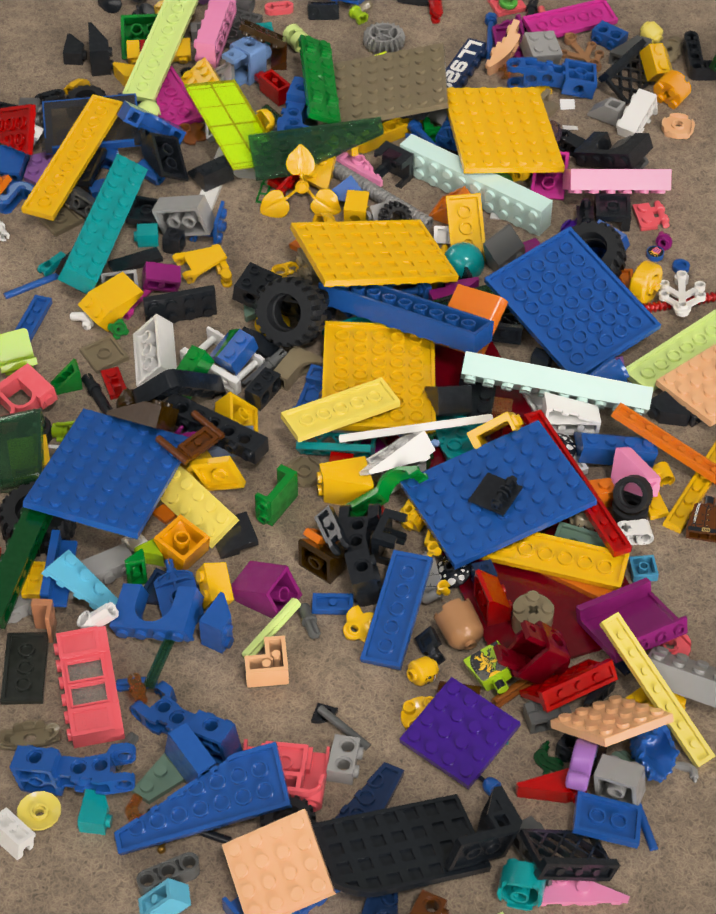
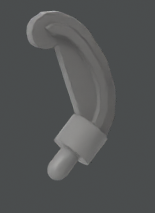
(687, 767)

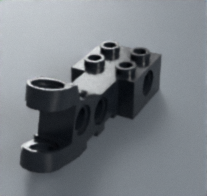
(255, 278)
(360, 564)

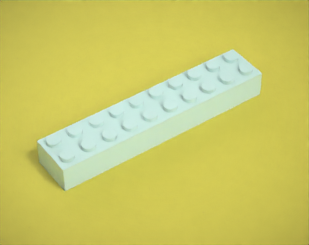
(498, 195)
(540, 379)

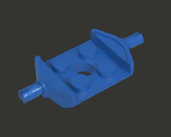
(167, 585)

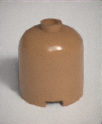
(460, 624)

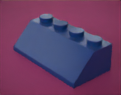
(600, 448)

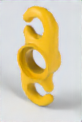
(285, 268)

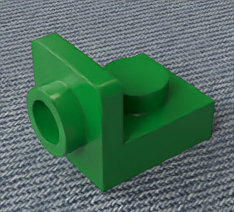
(429, 128)

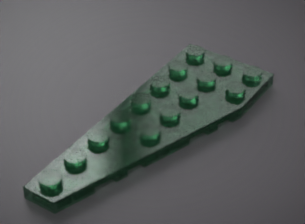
(324, 141)

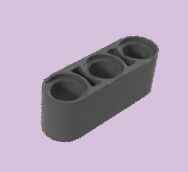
(174, 866)

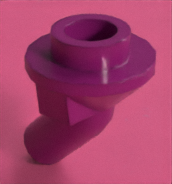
(664, 239)

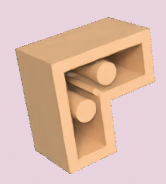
(270, 667)

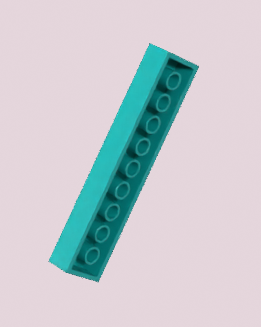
(103, 224)

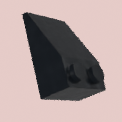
(99, 52)
(164, 156)

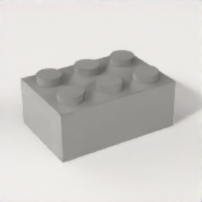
(184, 213)

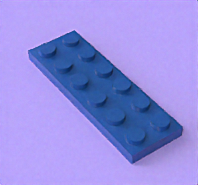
(396, 610)

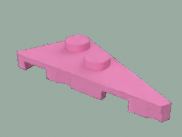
(360, 166)
(581, 893)

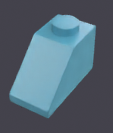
(166, 898)

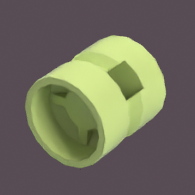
(292, 35)

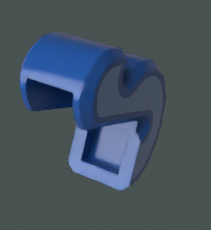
(15, 193)

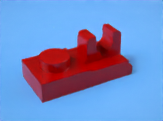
(113, 382)

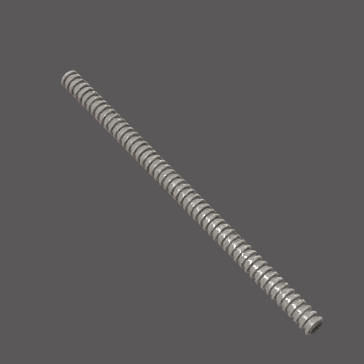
(377, 193)

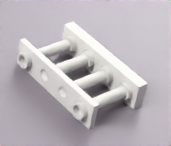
(231, 382)

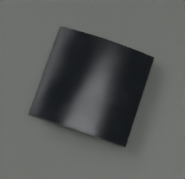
(238, 537)

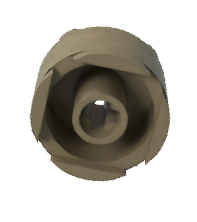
(532, 608)

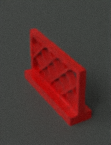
(572, 684)

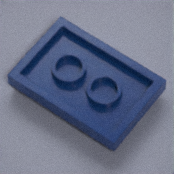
(607, 819)

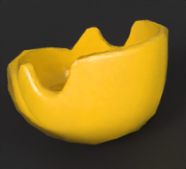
(267, 119)

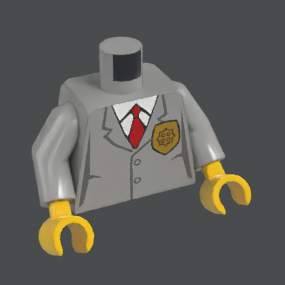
(434, 586)

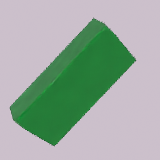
(136, 568)

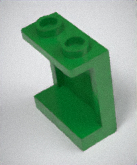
(272, 507)

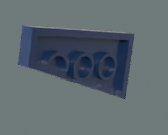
(376, 792)

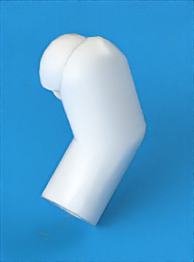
(86, 321)

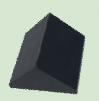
(450, 399)

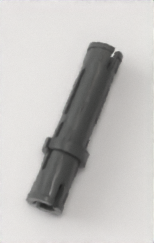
(270, 362)

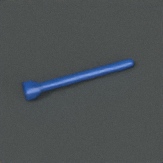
(490, 21)
(416, 127)

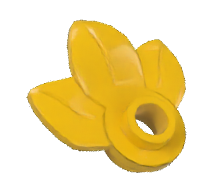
(358, 620)

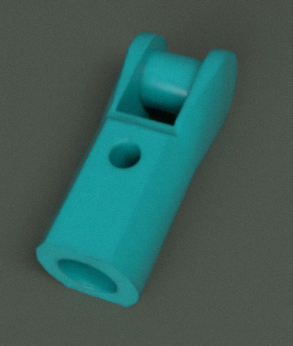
(50, 266)

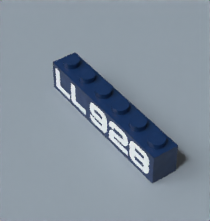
(465, 62)

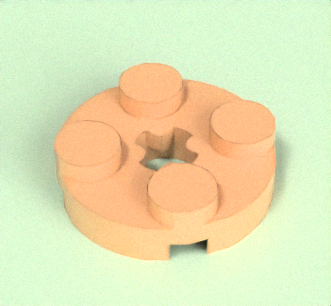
(685, 128)

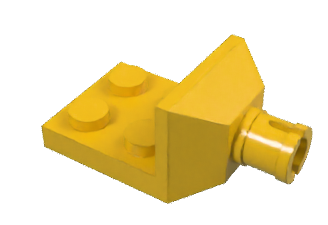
(215, 472)

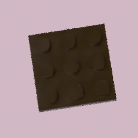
(262, 34)

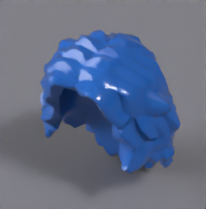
(655, 752)

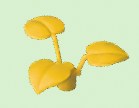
(300, 162)

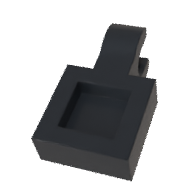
(428, 643)

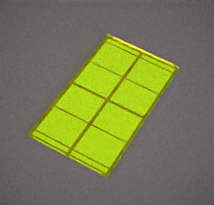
(228, 118)

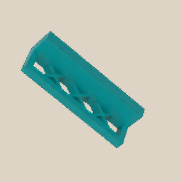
(325, 449)

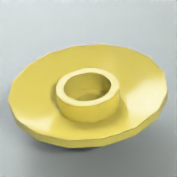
(39, 802)

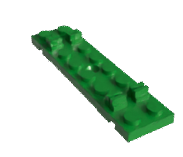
(319, 80)

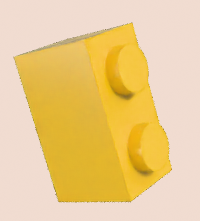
(212, 580)

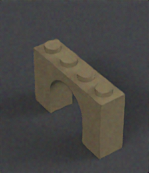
(295, 365)

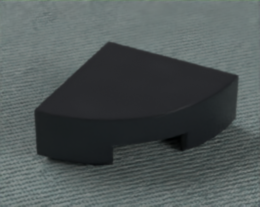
(317, 718)

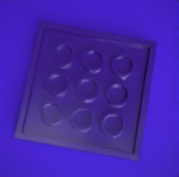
(460, 732)

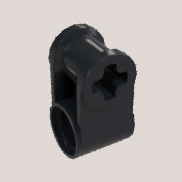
(570, 142)

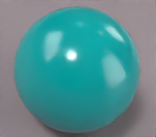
(465, 255)

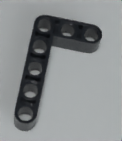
(180, 383)

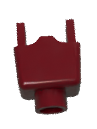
(540, 648)

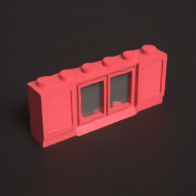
(88, 687)

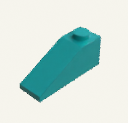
(94, 814)

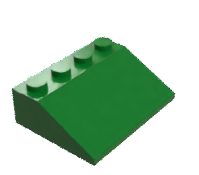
(135, 28)

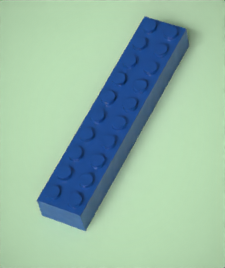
(413, 315)

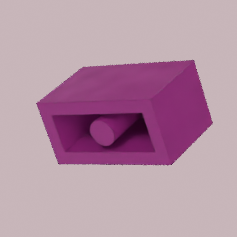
(161, 277)

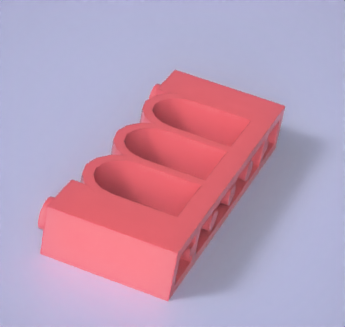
(33, 384)

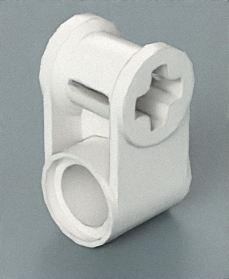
(637, 531)

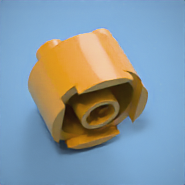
(672, 89)

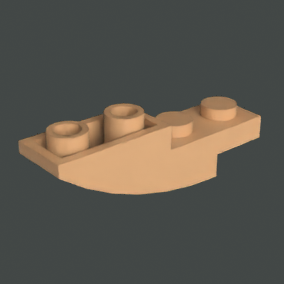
(504, 50)

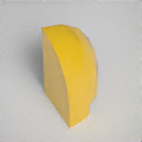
(75, 83)

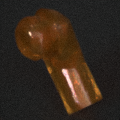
(131, 809)

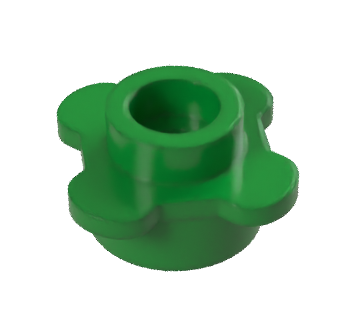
(118, 324)

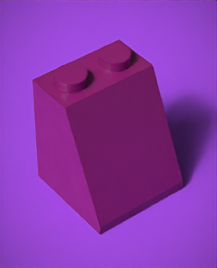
(265, 587)

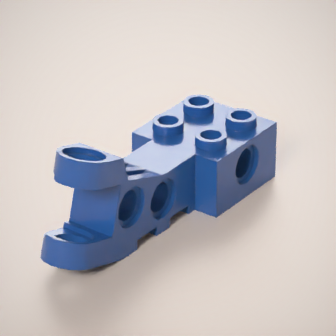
(573, 76)
(296, 110)
(214, 733)
(48, 771)

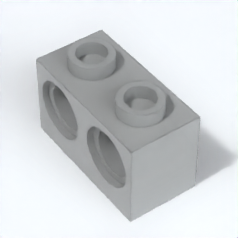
(344, 760)

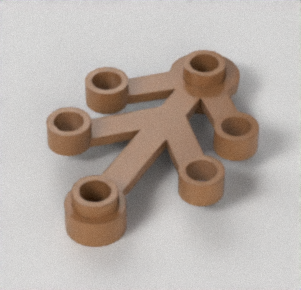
(570, 39)

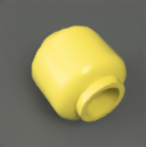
(652, 31)

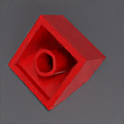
(491, 598)

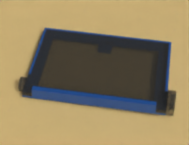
(62, 114)

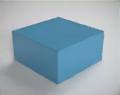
(643, 567)

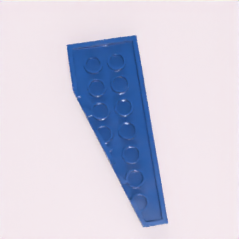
(234, 791)

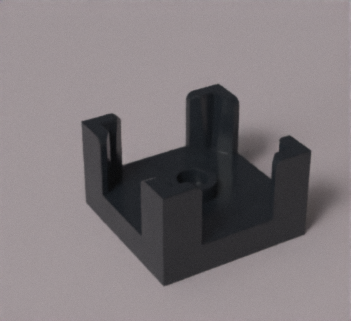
(396, 161)
(613, 209)
(385, 536)

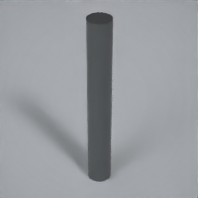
(342, 726)

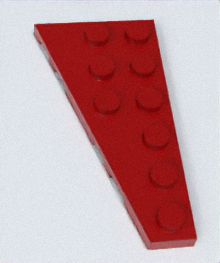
(18, 127)

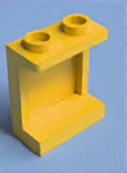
(478, 435)

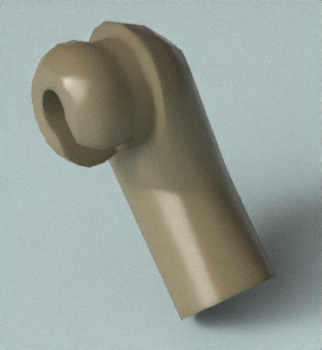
(365, 5)

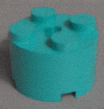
(519, 885)

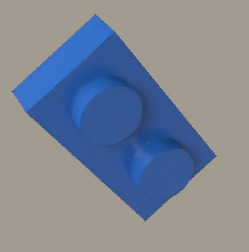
(332, 603)

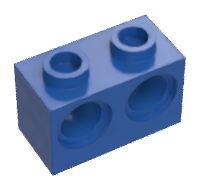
(608, 35)

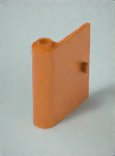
(478, 304)

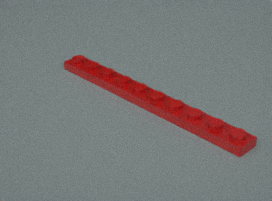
(597, 515)

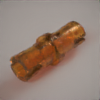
(137, 688)

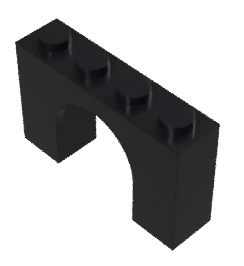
(597, 153)

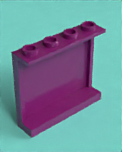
(641, 610)

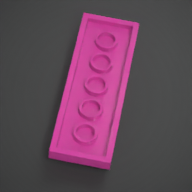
(571, 18)

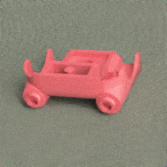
(303, 771)

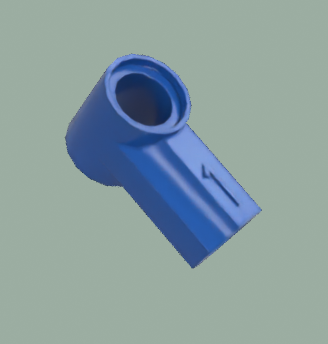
(151, 174)

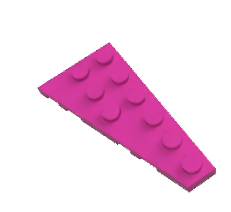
(175, 101)

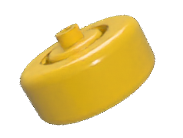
(646, 281)

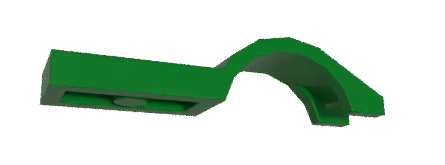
(384, 487)

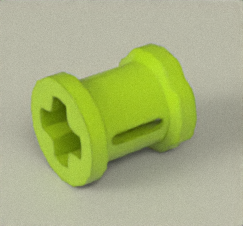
(356, 13)

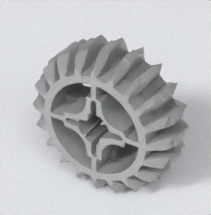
(383, 38)

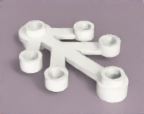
(682, 307)

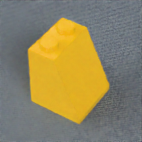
(341, 480)

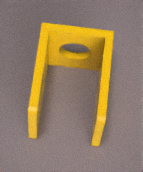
(356, 205)

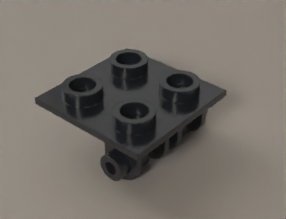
(496, 493)

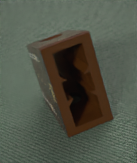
(703, 521)

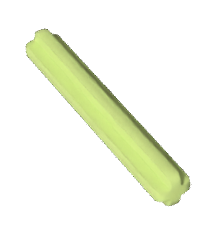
(273, 627)

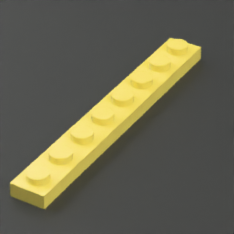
(656, 689)

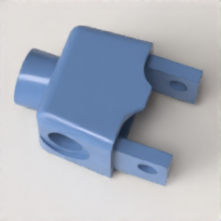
(250, 55)

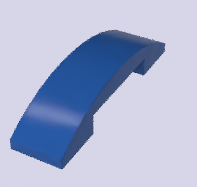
(312, 386)

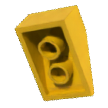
(110, 300)

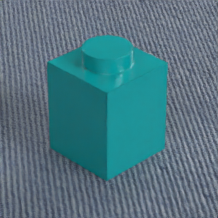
(147, 235)

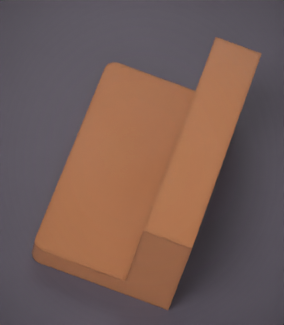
(44, 616)

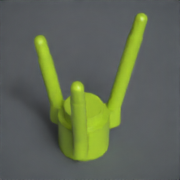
(60, 429)

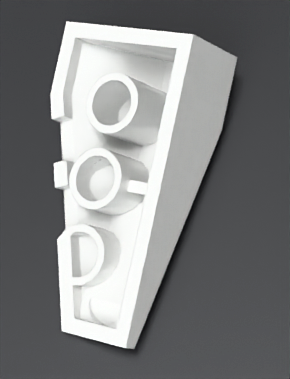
(403, 451)

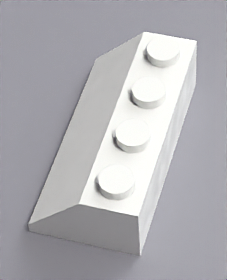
(154, 349)

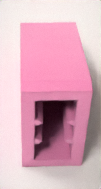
(629, 463)

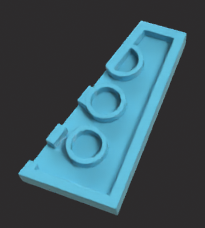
(76, 577)

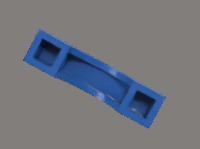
(142, 118)

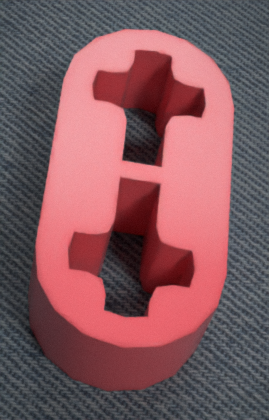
(279, 8)

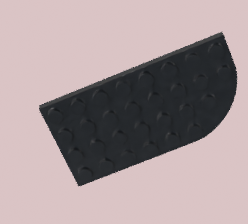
(395, 847)

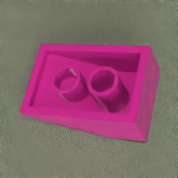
(551, 184)

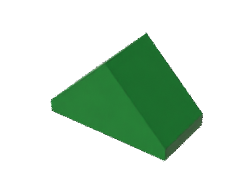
(68, 379)

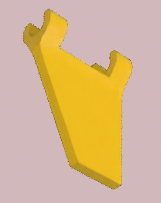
(199, 261)

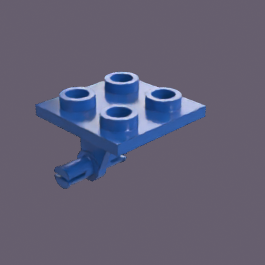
(219, 225)

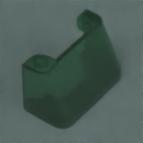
(21, 448)

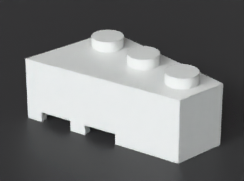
(637, 114)
(570, 415)

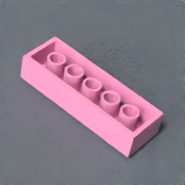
(215, 30)
(617, 179)

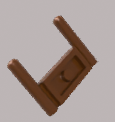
(195, 444)

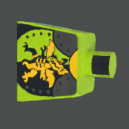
(487, 671)

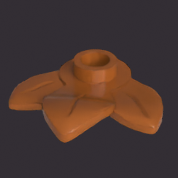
(193, 133)

